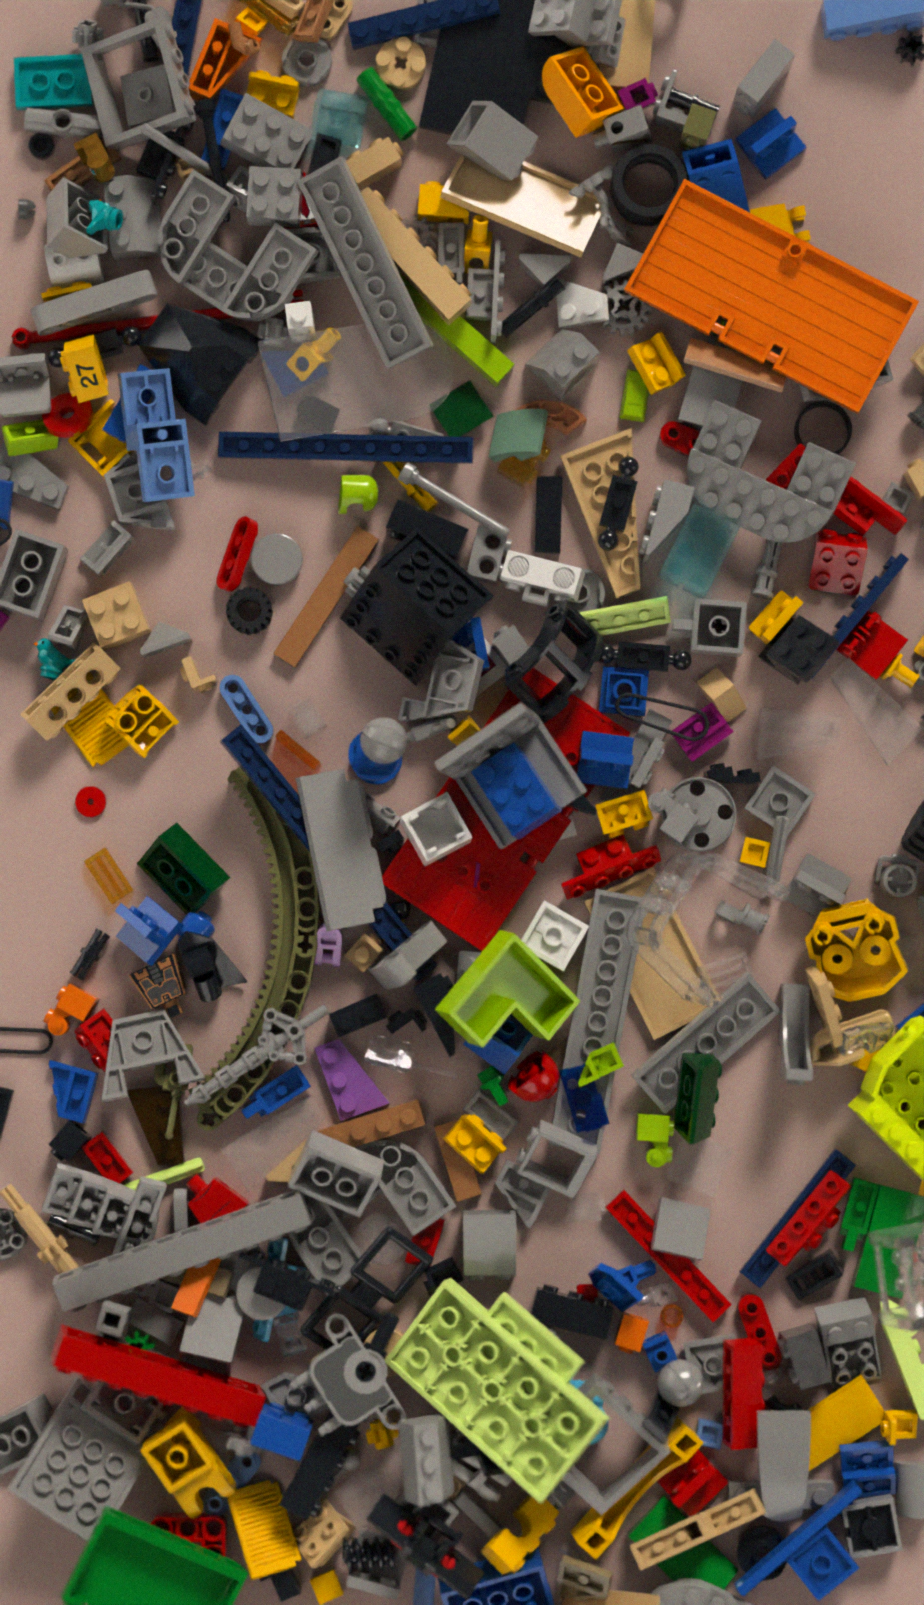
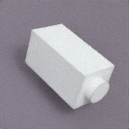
(300, 318)

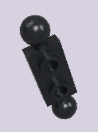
(108, 343)
(618, 503)
(645, 656)

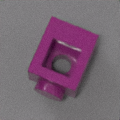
(642, 87)

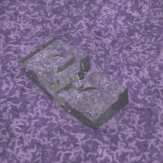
(870, 1036)

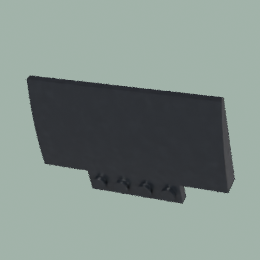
(488, 62)

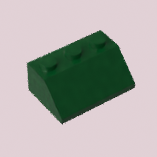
(183, 869)
(697, 1096)

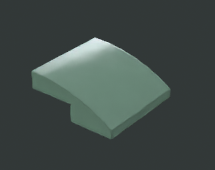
(518, 434)

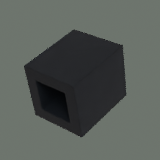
(69, 1141)

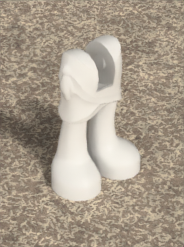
(477, 1479)

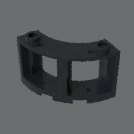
(589, 646)

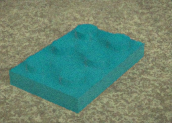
(51, 82)

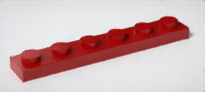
(679, 1268)

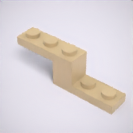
(697, 1529)

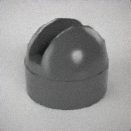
(23, 208)

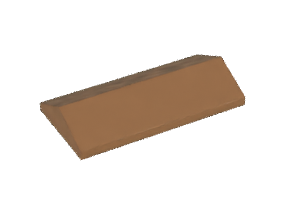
(733, 365)

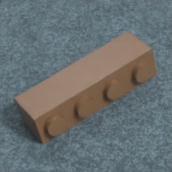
(377, 1124)

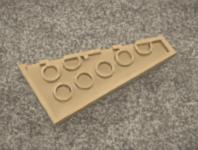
(590, 477)

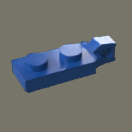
(277, 1093)

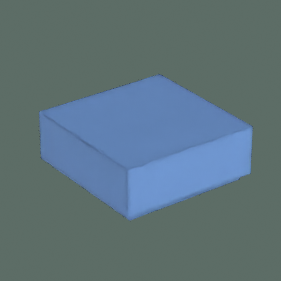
(710, 1433)

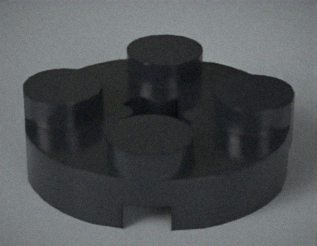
(751, 1541)

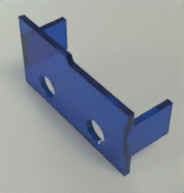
(584, 1098)

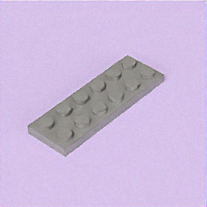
(714, 1031)

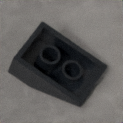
(430, 995)

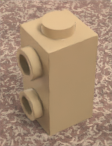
(374, 162)

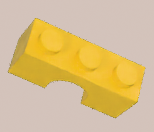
(507, 1550)

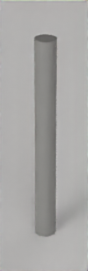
(179, 150)

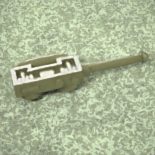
(171, 1084)

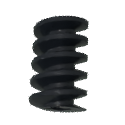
(368, 1553)

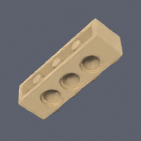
(56, 693)

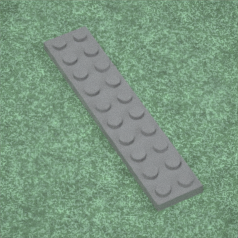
(603, 999)

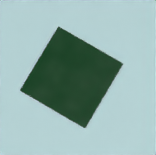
(462, 410)

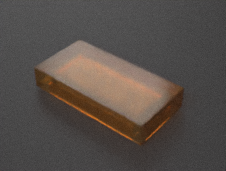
(298, 750)

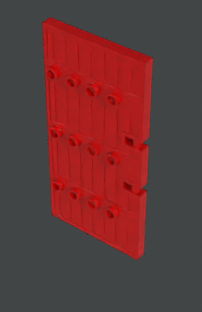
(446, 886)

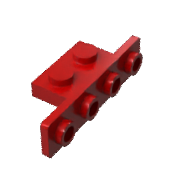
(862, 508)
(608, 863)
(810, 1220)

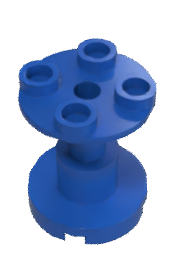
(369, 770)

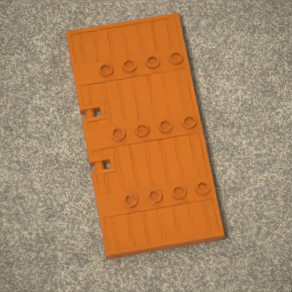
(772, 292)

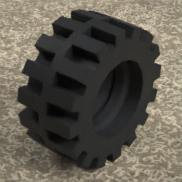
(240, 597)

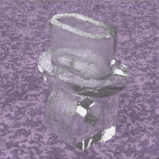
(653, 1297)

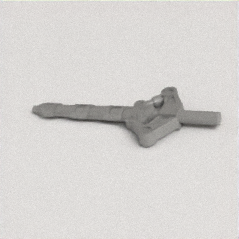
(269, 1047)

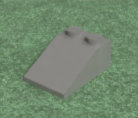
(21, 1430)

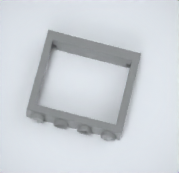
(102, 92)
(623, 1407)

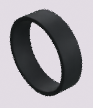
(835, 407)

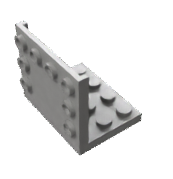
(527, 731)

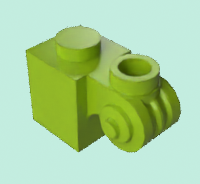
(657, 1130)

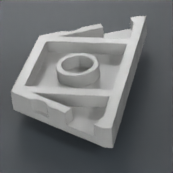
(126, 496)

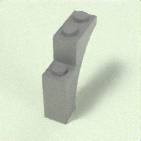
(794, 1034)

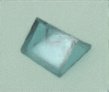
(340, 116)

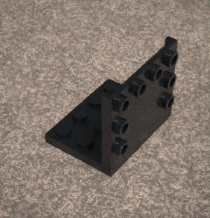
(414, 604)

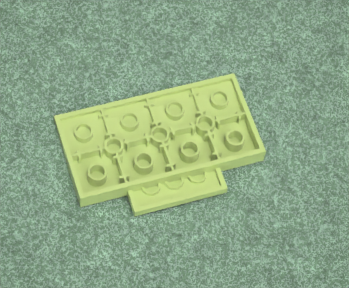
(500, 1384)

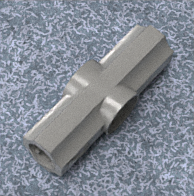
(47, 123)

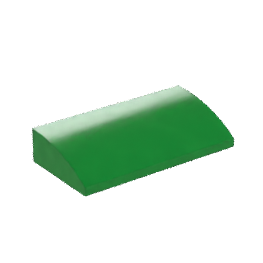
(891, 1209)
(698, 1562)

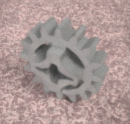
(631, 316)

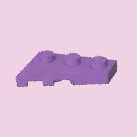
(347, 1081)

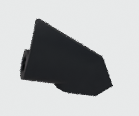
(208, 965)

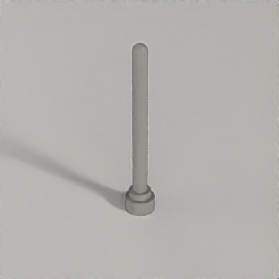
(412, 476)

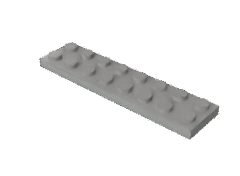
(365, 262)

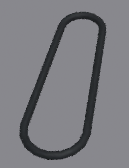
(664, 703)

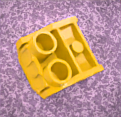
(140, 719)

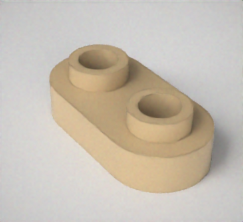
(337, 18)

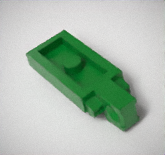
(857, 1212)

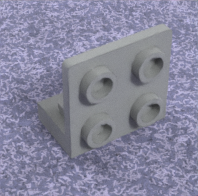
(378, 1582)

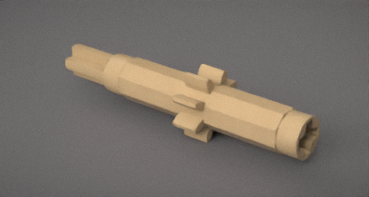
(50, 1246)

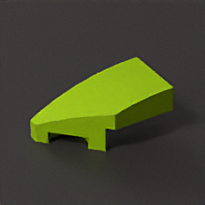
(601, 1062)

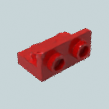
(95, 1037)

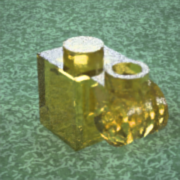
(523, 471)

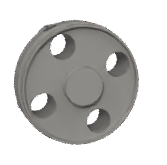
(707, 806)

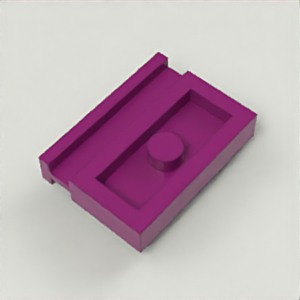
(695, 726)

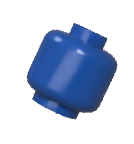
(197, 923)

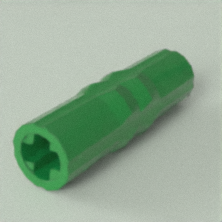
(386, 104)

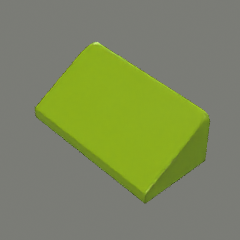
(28, 438)

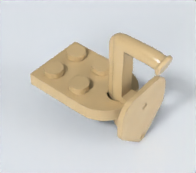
(832, 1029)

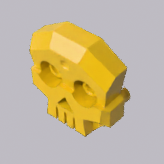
(861, 971)

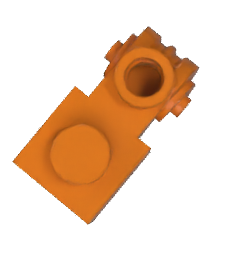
(72, 1002)

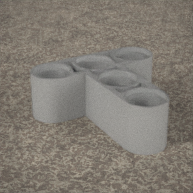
(400, 965)

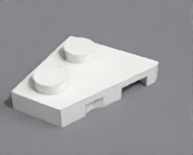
(580, 306)

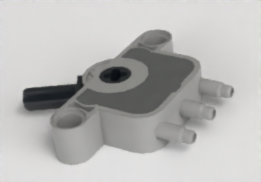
(339, 1381)

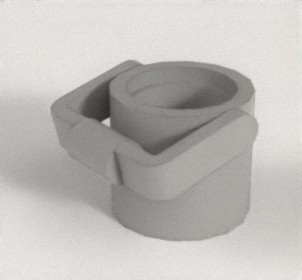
(897, 879)

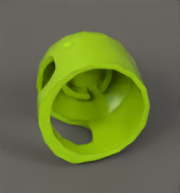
(357, 489)

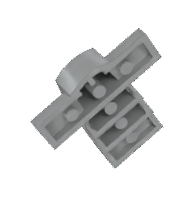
(106, 1205)
(784, 1467)

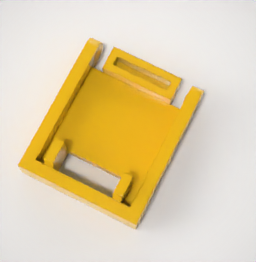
(108, 446)

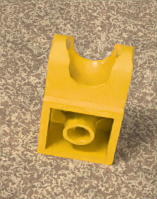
(191, 1468)

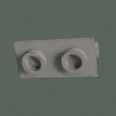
(383, 817)

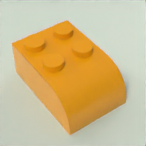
(579, 91)

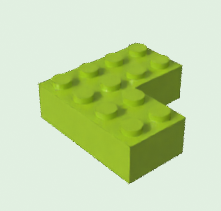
(506, 982)

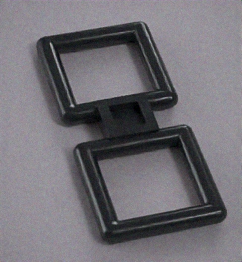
(368, 1289)

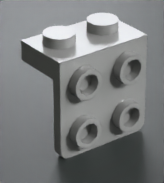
(24, 385)

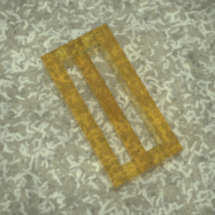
(120, 894)

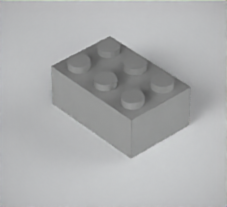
(265, 135)
(30, 574)
(336, 1173)

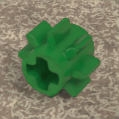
(137, 1338)

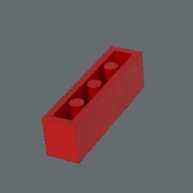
(742, 1391)

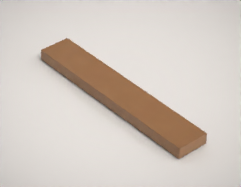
(325, 597)

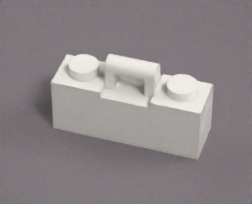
(530, 572)

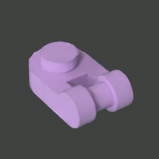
(329, 940)

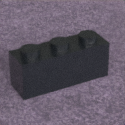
(442, 532)
(572, 1311)

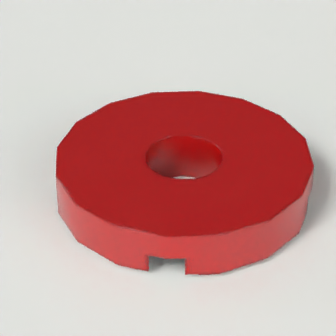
(66, 427)

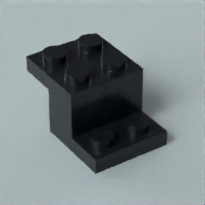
(798, 649)

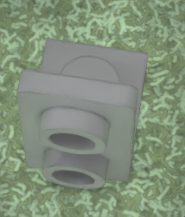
(673, 117)

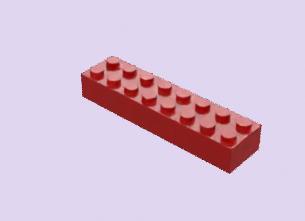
(157, 1376)

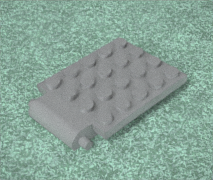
(87, 1455)

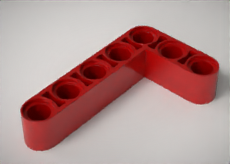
(201, 1534)

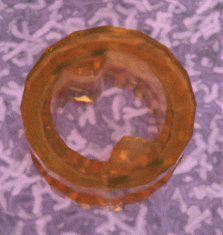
(663, 1315)

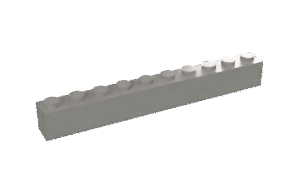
(182, 1250)

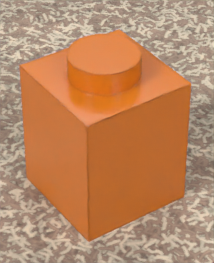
(631, 1332)

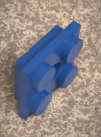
(635, 679)

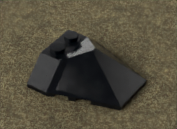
(201, 355)

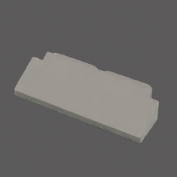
(341, 848)

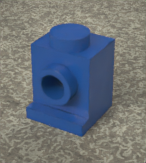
(658, 1343)

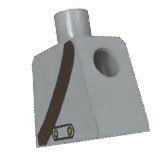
(633, 130)

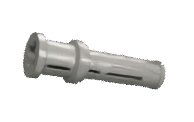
(767, 571)

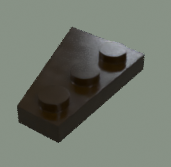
(153, 1110)

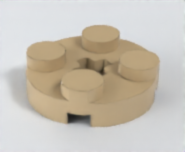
(406, 50)

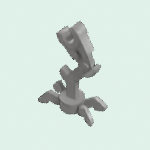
(617, 230)
(240, 1440)

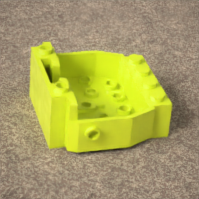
(890, 1080)

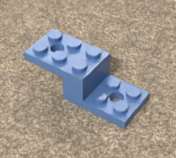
(156, 435)

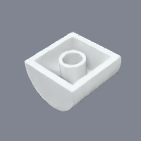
(66, 271)

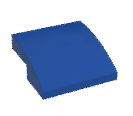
(869, 1466)

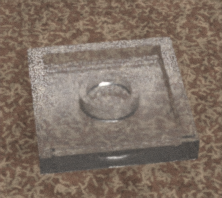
(699, 1165)

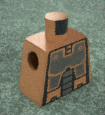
(161, 984)

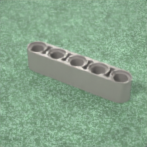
(94, 302)

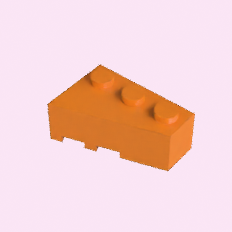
(217, 62)

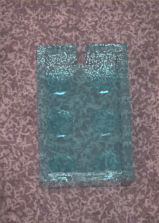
(698, 551)

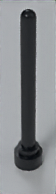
(205, 110)

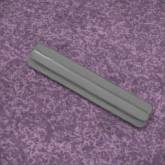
(777, 847)

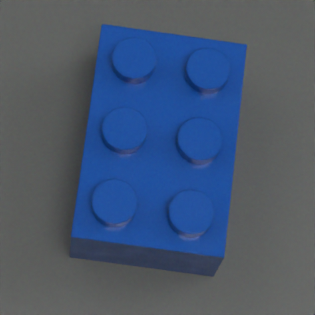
(516, 791)

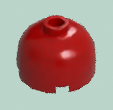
(536, 1078)

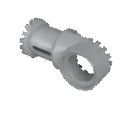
(747, 917)

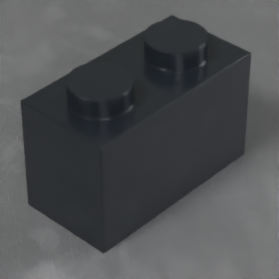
(358, 1015)

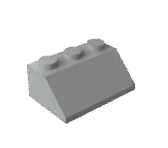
(140, 218)
(68, 220)
(426, 1459)

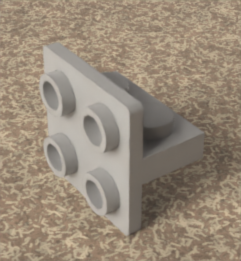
(817, 886)

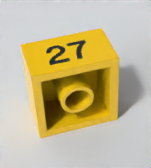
(85, 368)

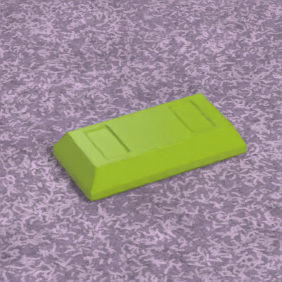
(634, 397)

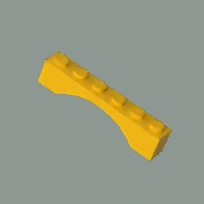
(598, 1531)

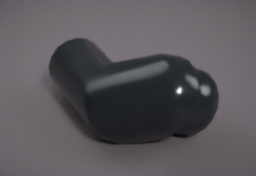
(775, 1405)

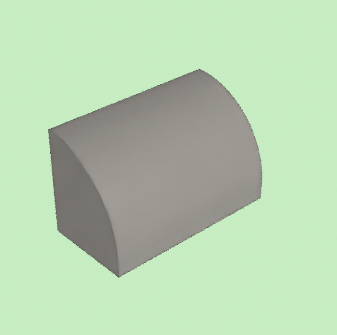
(910, 1489)

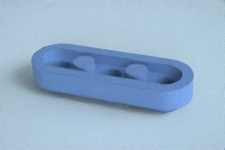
(242, 698)
(241, 1474)

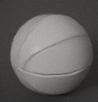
(383, 740)
(680, 1383)

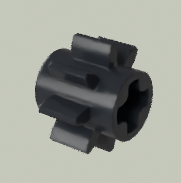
(906, 53)

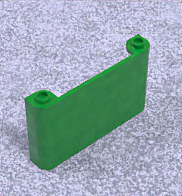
(148, 1566)

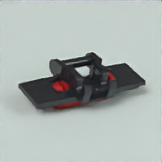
(430, 1558)

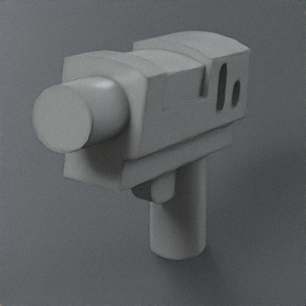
(431, 728)

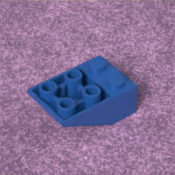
(717, 171)

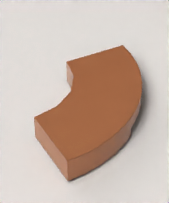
(560, 415)

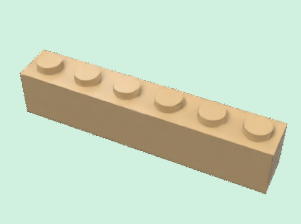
(418, 263)

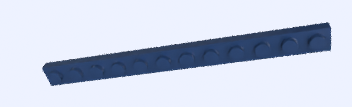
(288, 806)

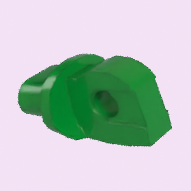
(491, 1080)

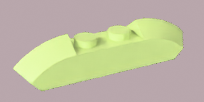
(910, 1367)

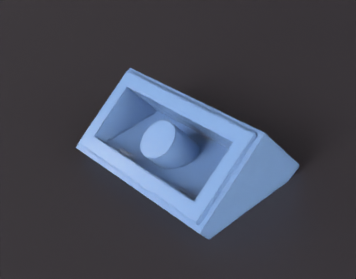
(424, 1589)

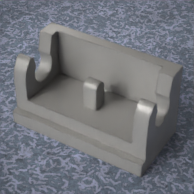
(107, 549)

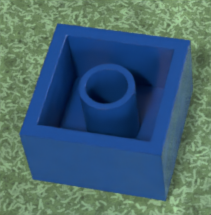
(282, 1431)

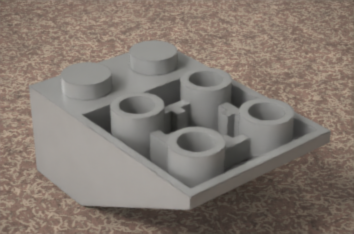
(672, 507)
(848, 1341)

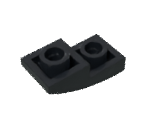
(725, 775)

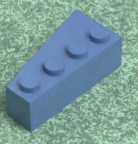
(866, 17)

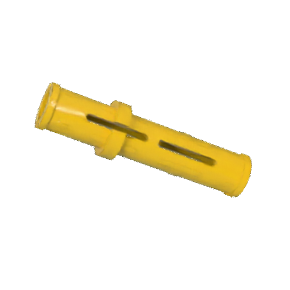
(426, 501)

